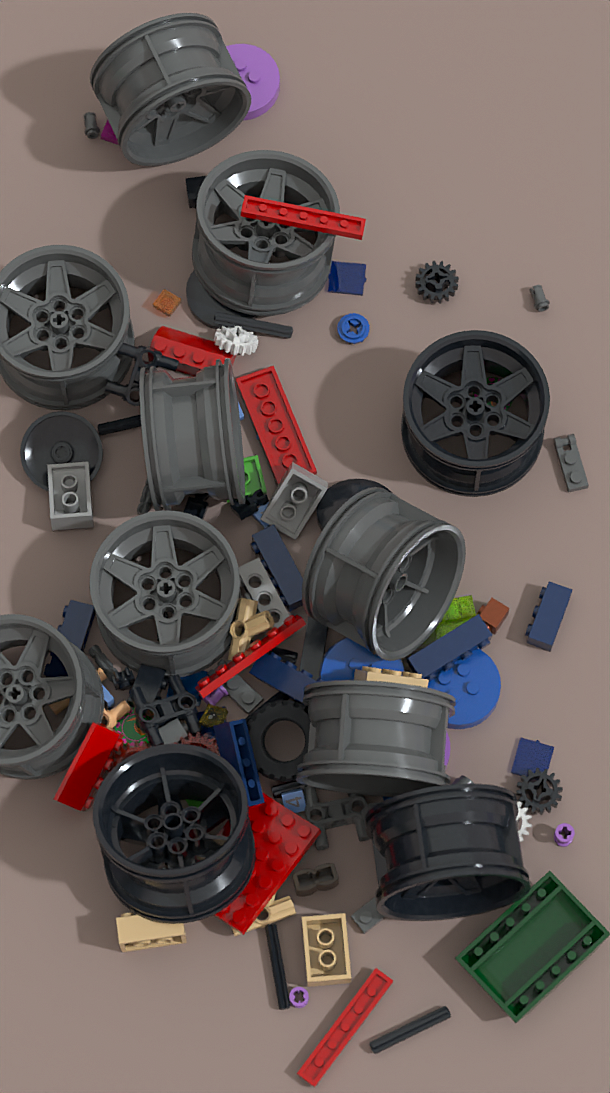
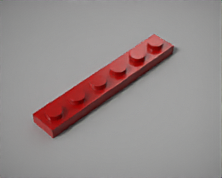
(303, 217)
(243, 660)
(345, 1027)

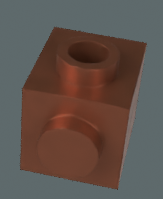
(493, 614)

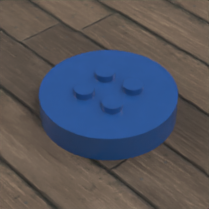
(347, 656)
(475, 687)

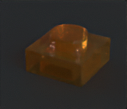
(167, 302)

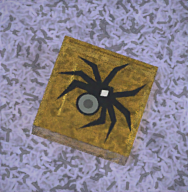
(213, 716)

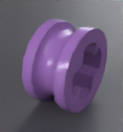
(305, 997)

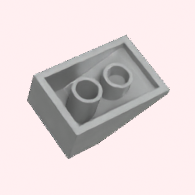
(70, 496)
(294, 500)

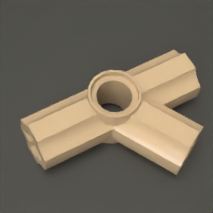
(252, 623)
(276, 911)

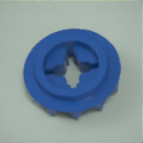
(354, 320)

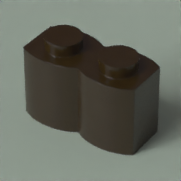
(321, 878)

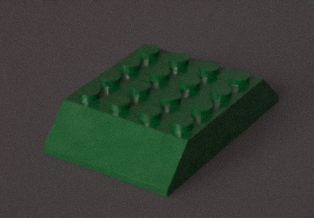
(533, 947)

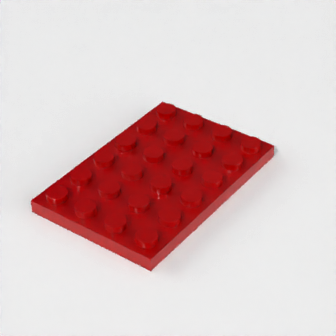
(280, 844)

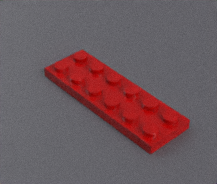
(274, 422)

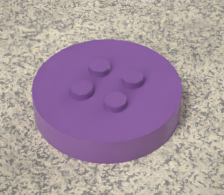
(259, 74)

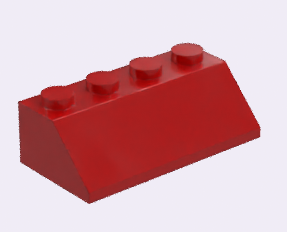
(190, 350)
(89, 767)

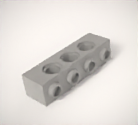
(253, 572)

